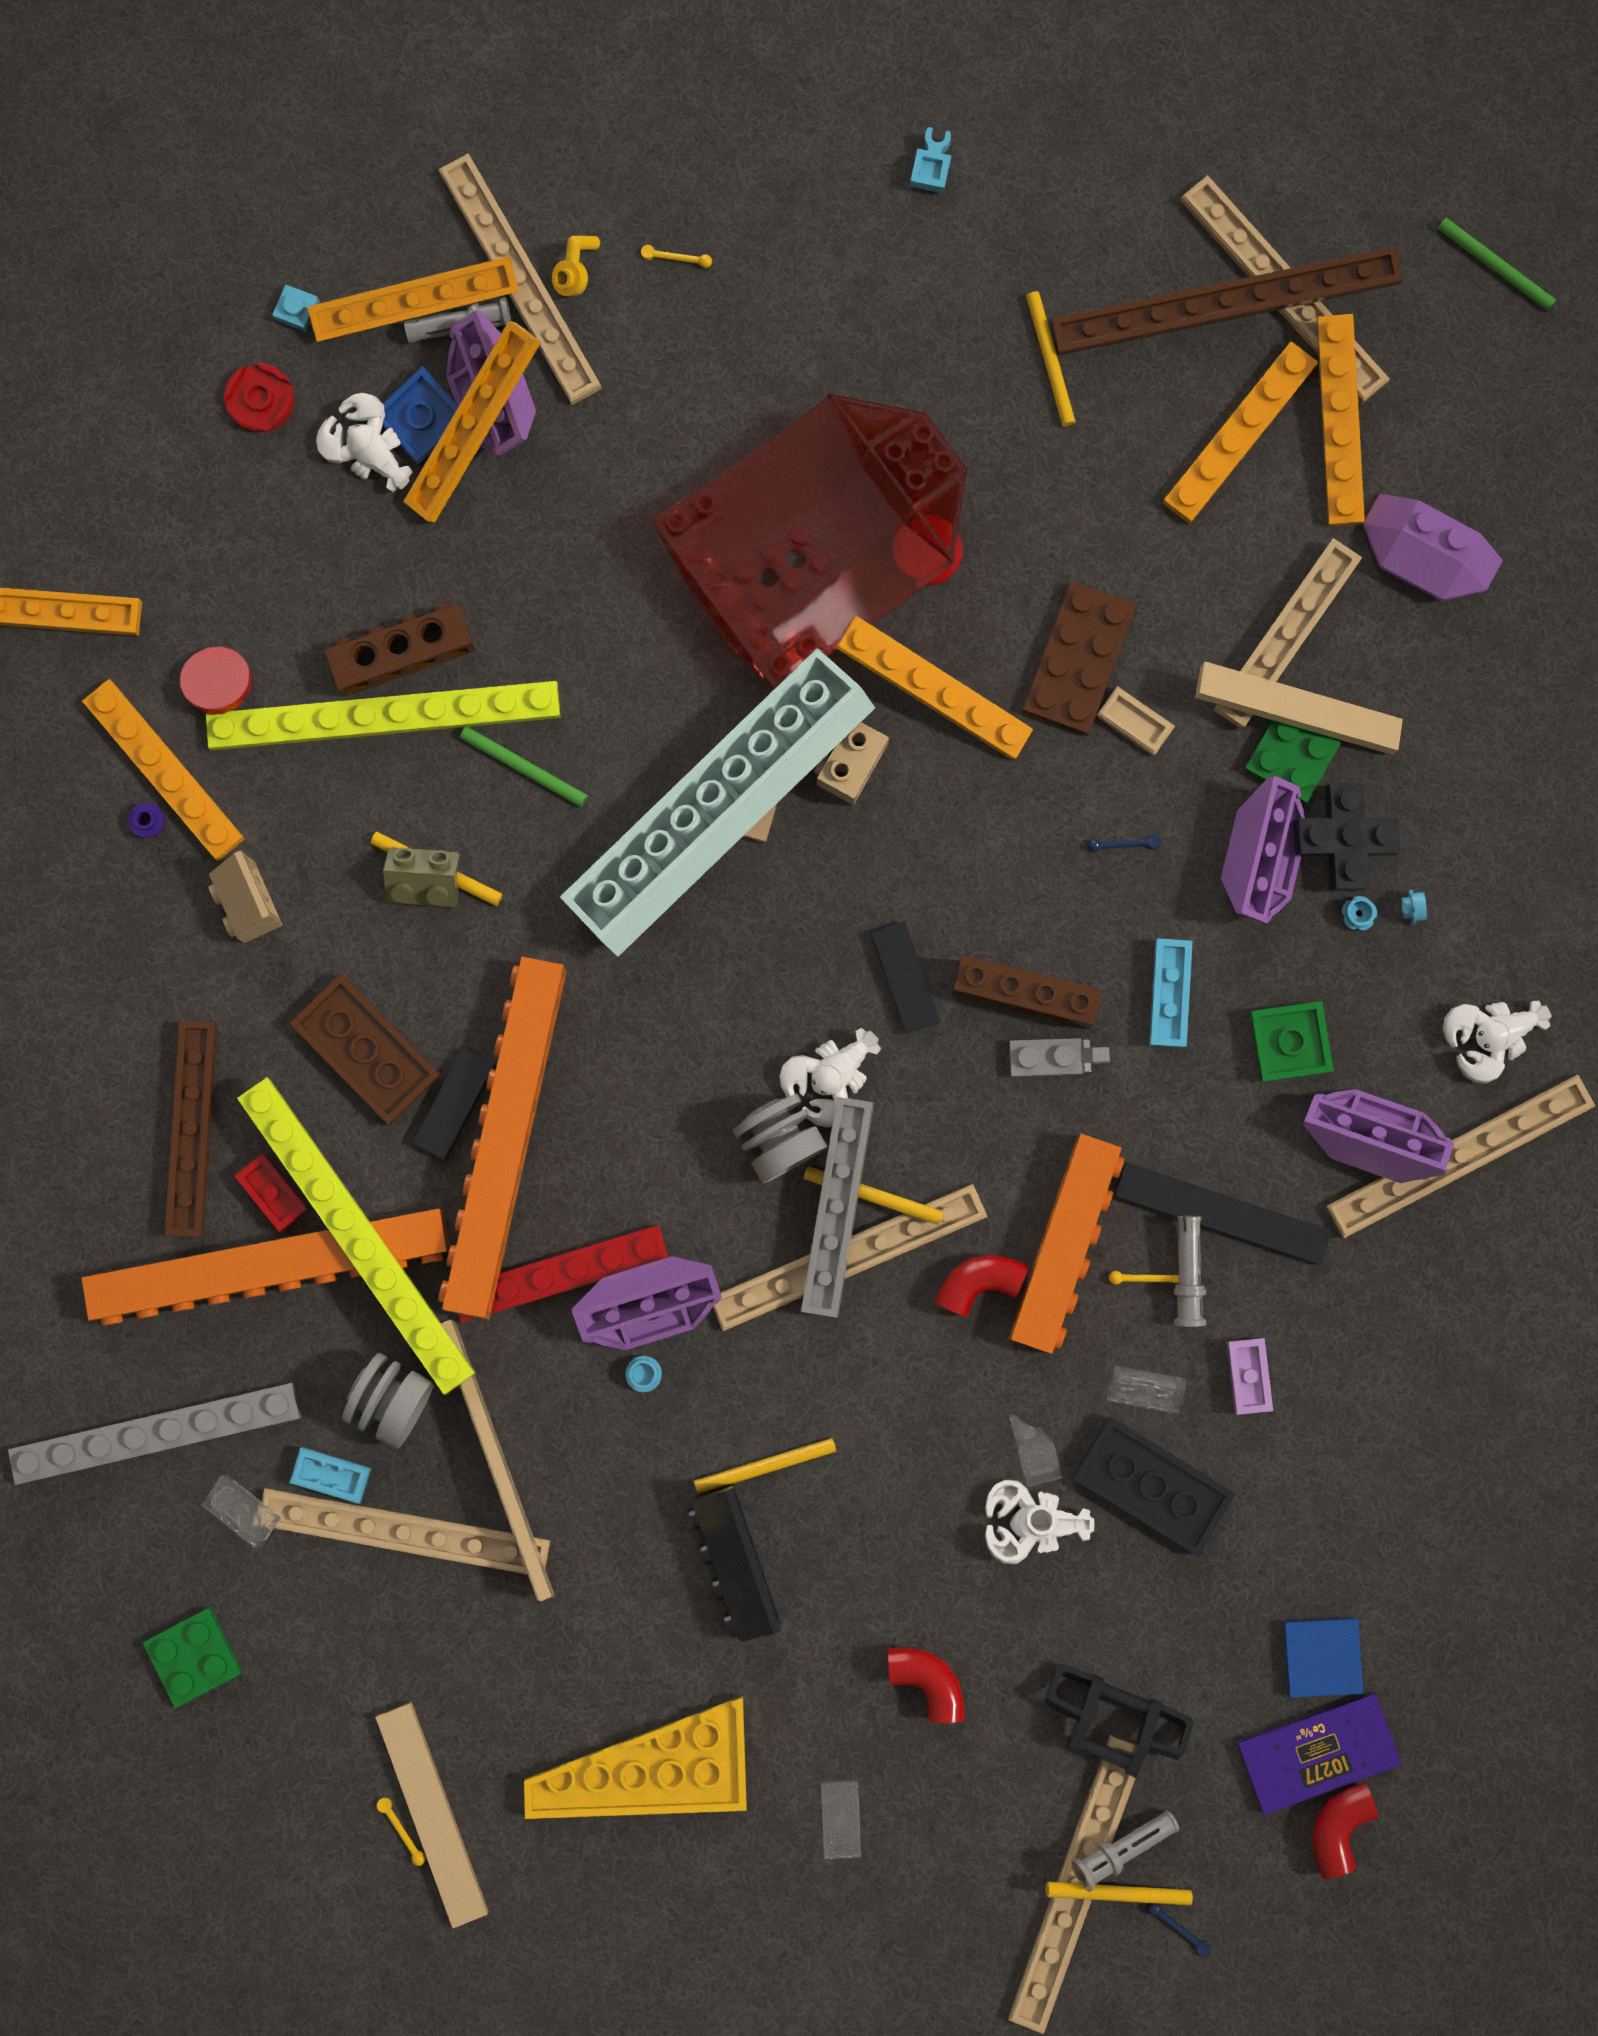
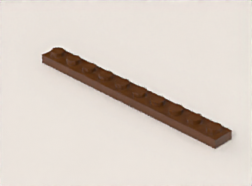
(1227, 300)

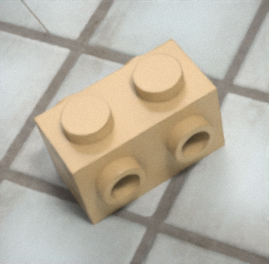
(853, 761)

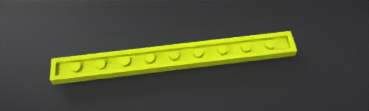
(383, 715)
(356, 1236)

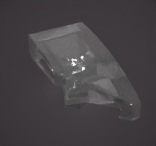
(1035, 1453)

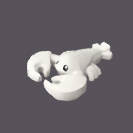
(364, 442)
(1494, 1035)
(830, 1074)
(1031, 1523)

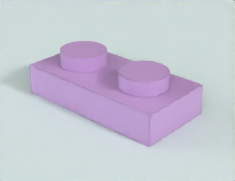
(1249, 1376)

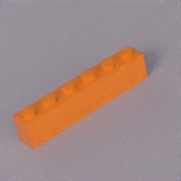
(1065, 1244)

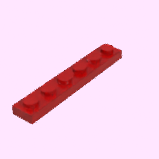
(576, 1269)

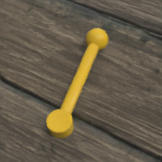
(649, 253)
(1116, 1278)
(384, 1806)

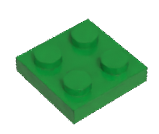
(1293, 756)
(1291, 1041)
(192, 1657)

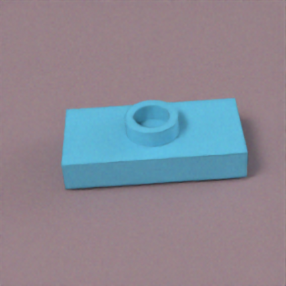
(330, 1475)

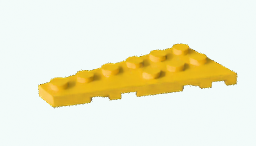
(669, 1770)

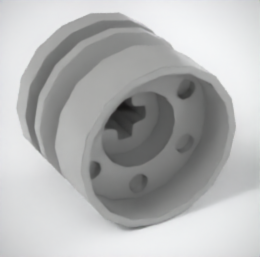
(779, 1138)
(387, 1400)

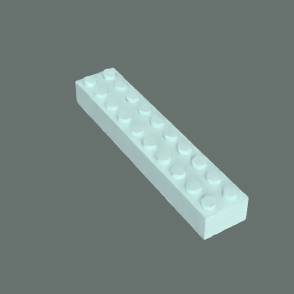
(718, 801)

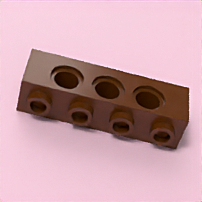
(419, 655)
(1026, 992)

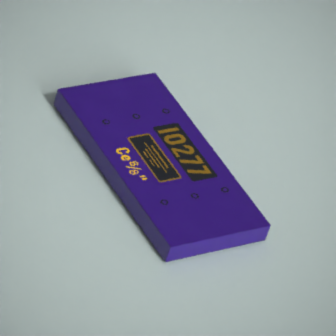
(1319, 1753)

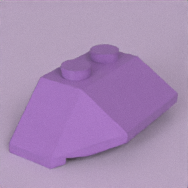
(469, 349)
(1429, 548)
(1261, 851)
(1378, 1136)
(647, 1303)

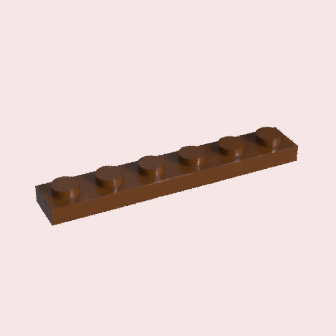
(191, 1129)

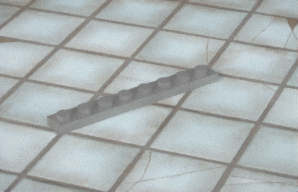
(154, 1433)

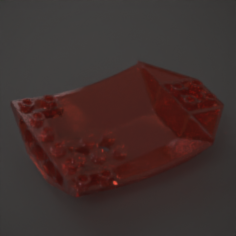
(852, 488)

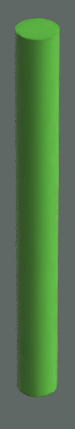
(1496, 264)
(523, 766)

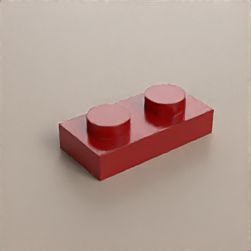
(271, 1192)

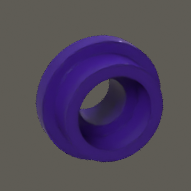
(155, 825)

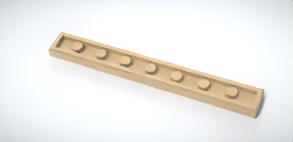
(1257, 257)
(532, 299)
(1468, 1153)
(865, 1251)
(502, 1477)
(399, 1531)
(1066, 1915)

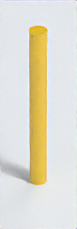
(1050, 359)
(464, 882)
(885, 1199)
(765, 1466)
(1119, 1893)

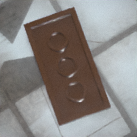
(1079, 658)
(365, 1049)

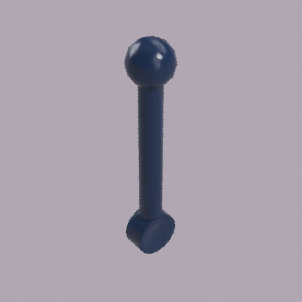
(1152, 842)
(1202, 1947)

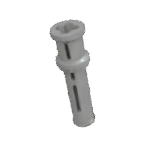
(440, 325)
(1189, 1290)
(1108, 1855)

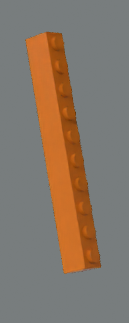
(504, 1138)
(253, 1269)

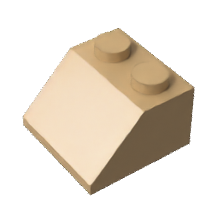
(244, 898)

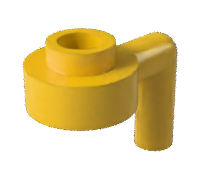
(576, 272)

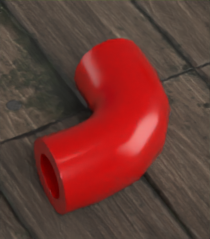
(977, 1276)
(933, 1677)
(1335, 1826)

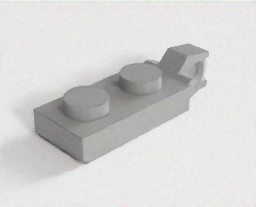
(1054, 1057)

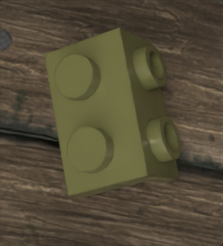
(421, 877)

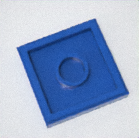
(419, 414)
(1323, 1657)

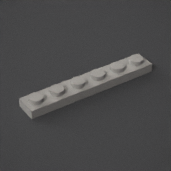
(837, 1207)

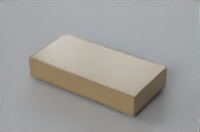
(1135, 721)

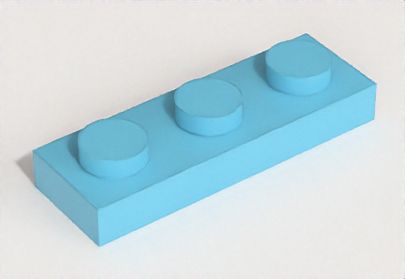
(1170, 993)

